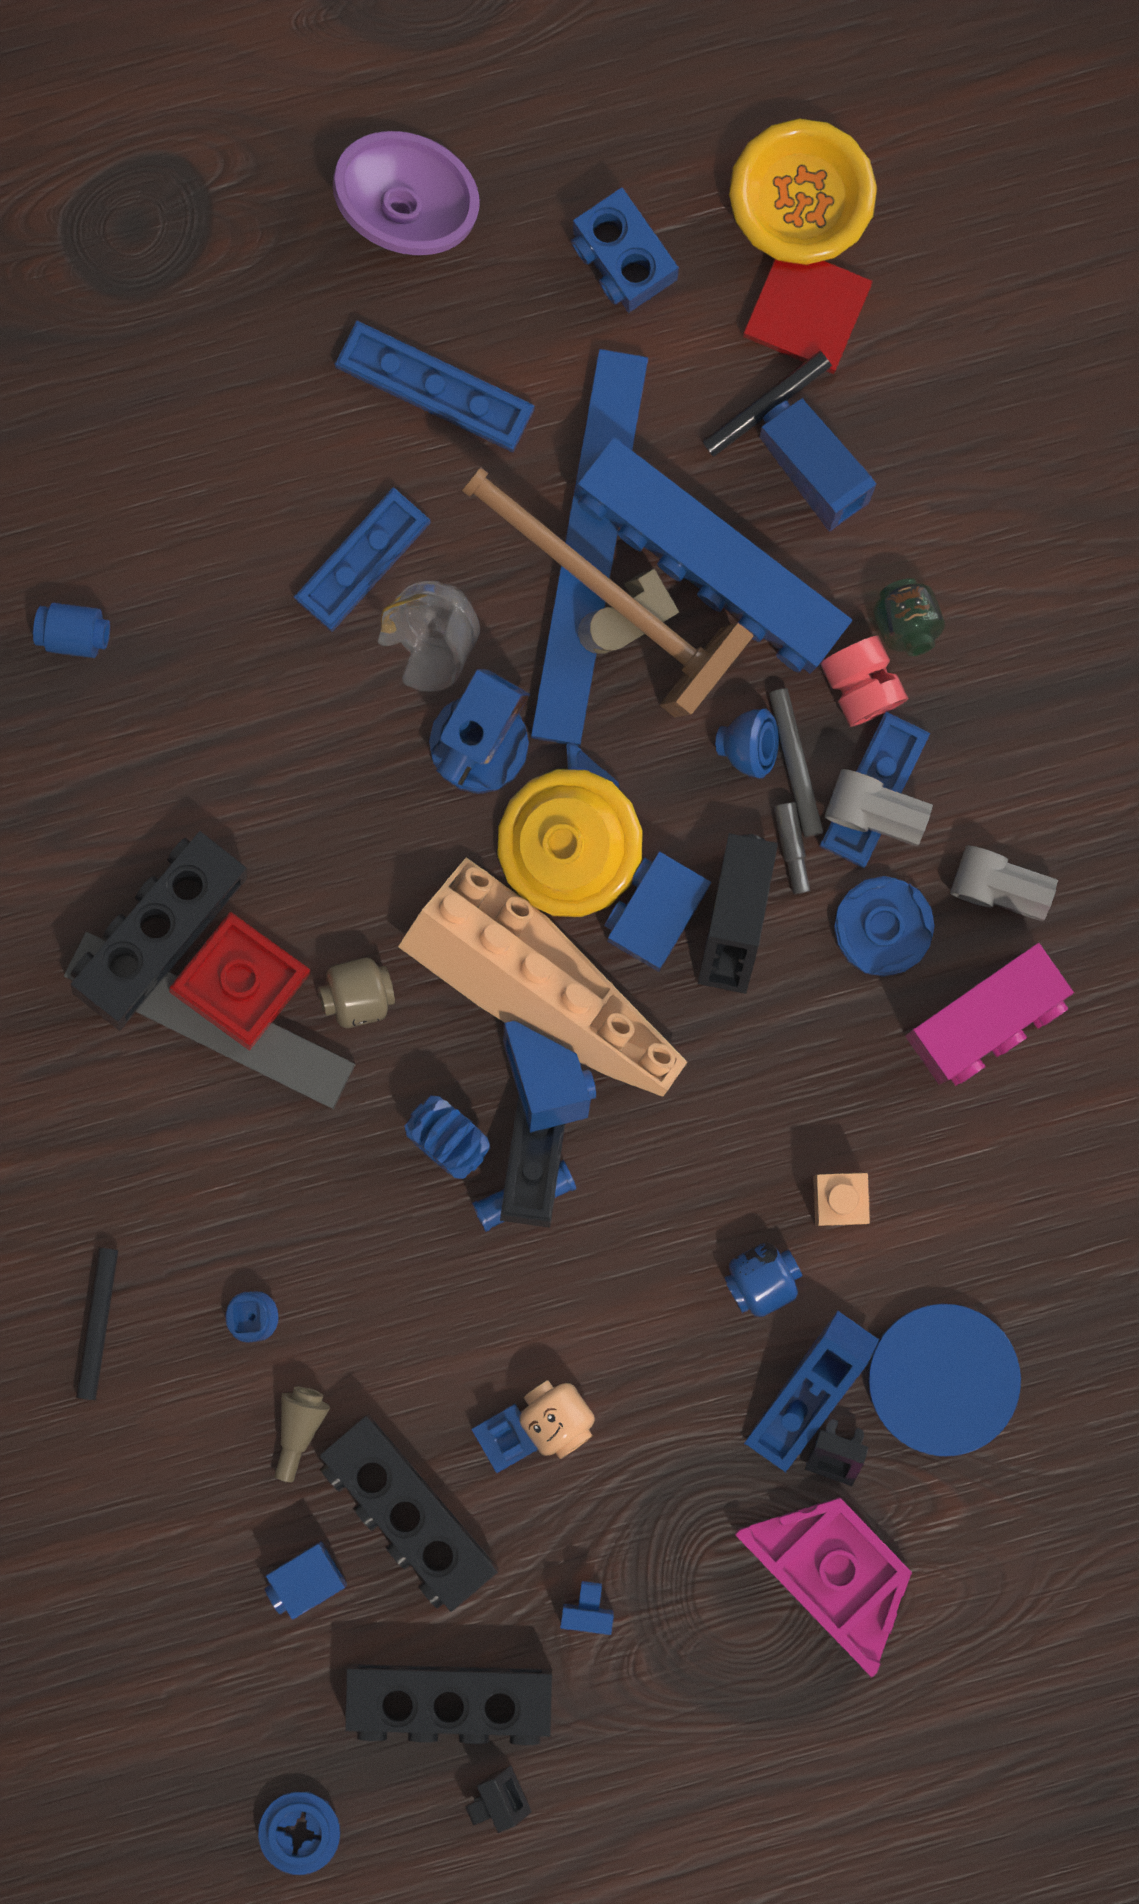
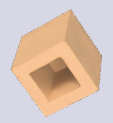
(841, 1199)

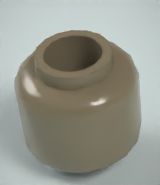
(357, 992)

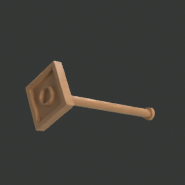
(700, 666)

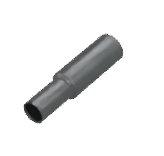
(792, 845)

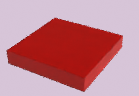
(808, 310)
(239, 981)

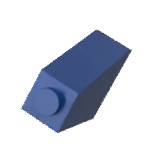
(816, 462)

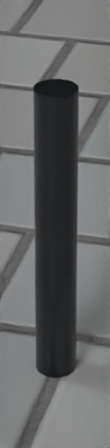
(760, 407)
(97, 1323)

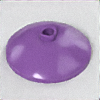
(405, 193)

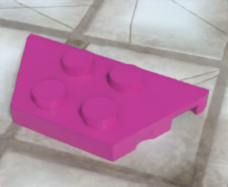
(835, 1573)

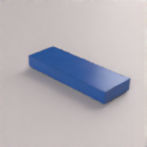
(362, 559)
(890, 761)

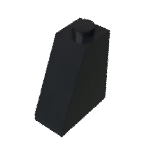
(738, 913)

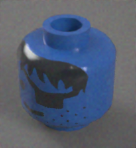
(763, 1279)

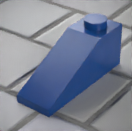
(812, 1391)

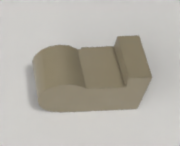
(609, 630)

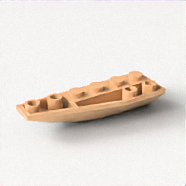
(530, 973)

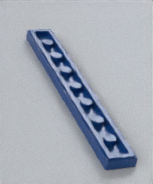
(567, 663)

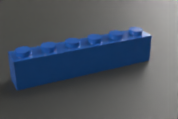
(710, 556)

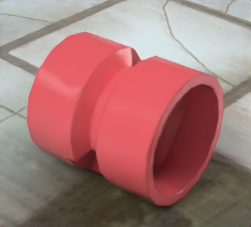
(864, 681)

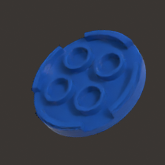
(944, 1380)

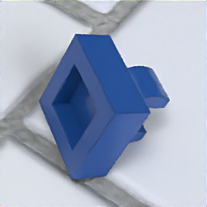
(504, 1438)
(588, 1615)

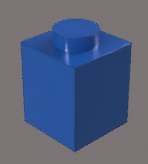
(304, 1581)

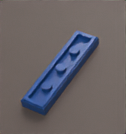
(434, 386)

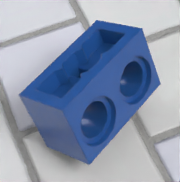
(634, 246)

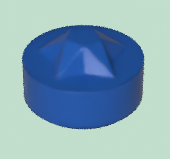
(252, 1316)

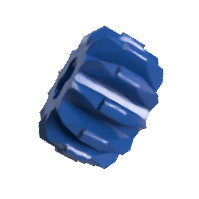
(447, 1137)

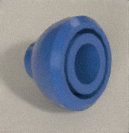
(750, 742)

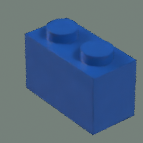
(657, 911)

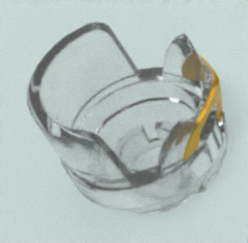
(436, 627)

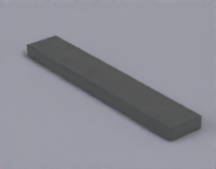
(276, 1054)

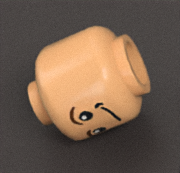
(556, 1419)

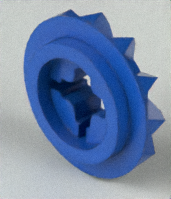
(278, 1845)

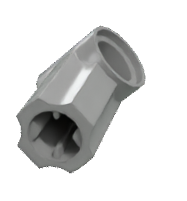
(865, 804)
(990, 880)

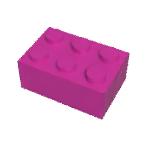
(991, 1017)

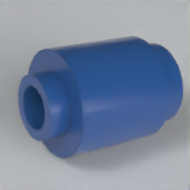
(71, 630)

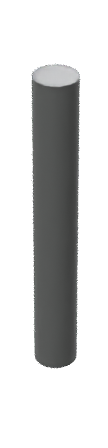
(795, 762)

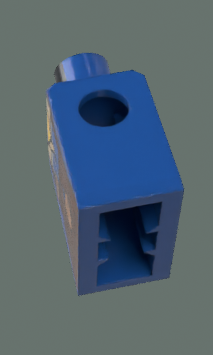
(495, 707)

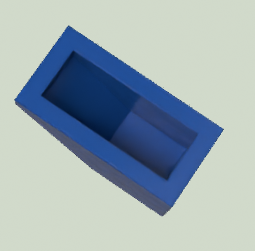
(547, 1078)

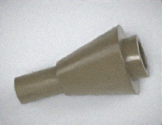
(300, 1419)

